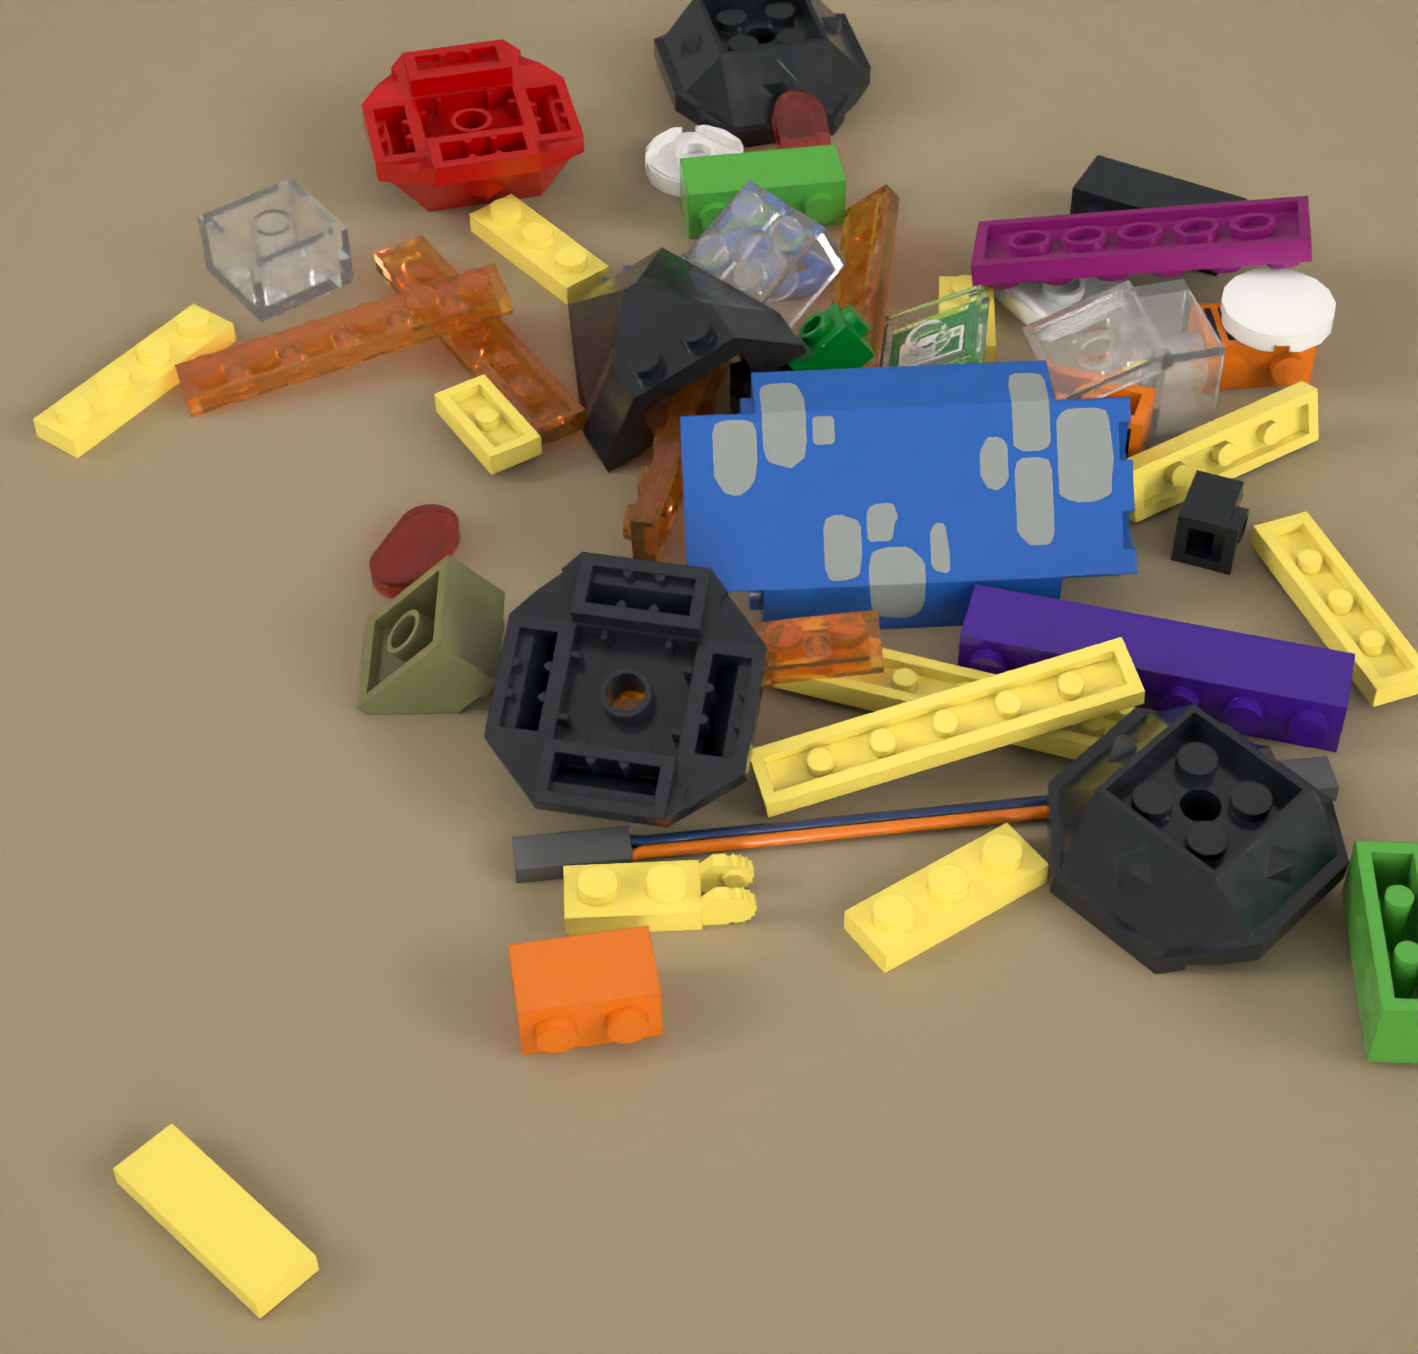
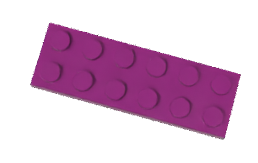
(1142, 242)

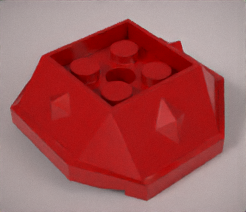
(470, 125)

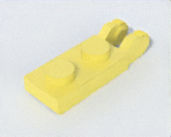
(658, 894)

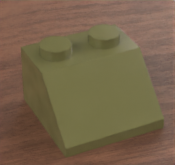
(433, 644)

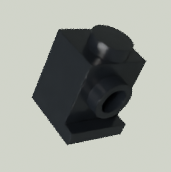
(1210, 523)

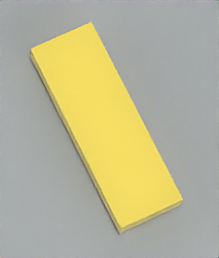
(216, 1220)

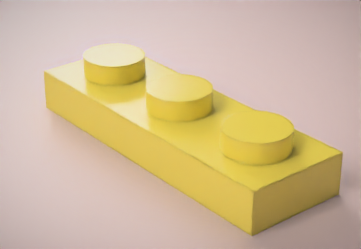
(538, 248)
(945, 897)

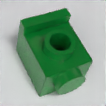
(834, 340)

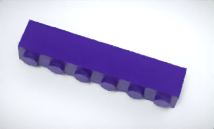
(1237, 678)

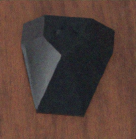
(657, 334)

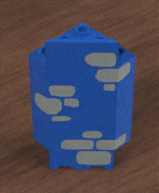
(906, 490)

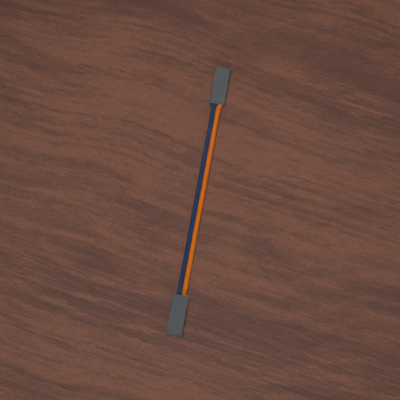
(544, 855)

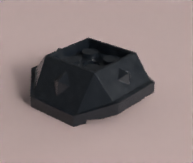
(738, 56)
(618, 630)
(1179, 887)

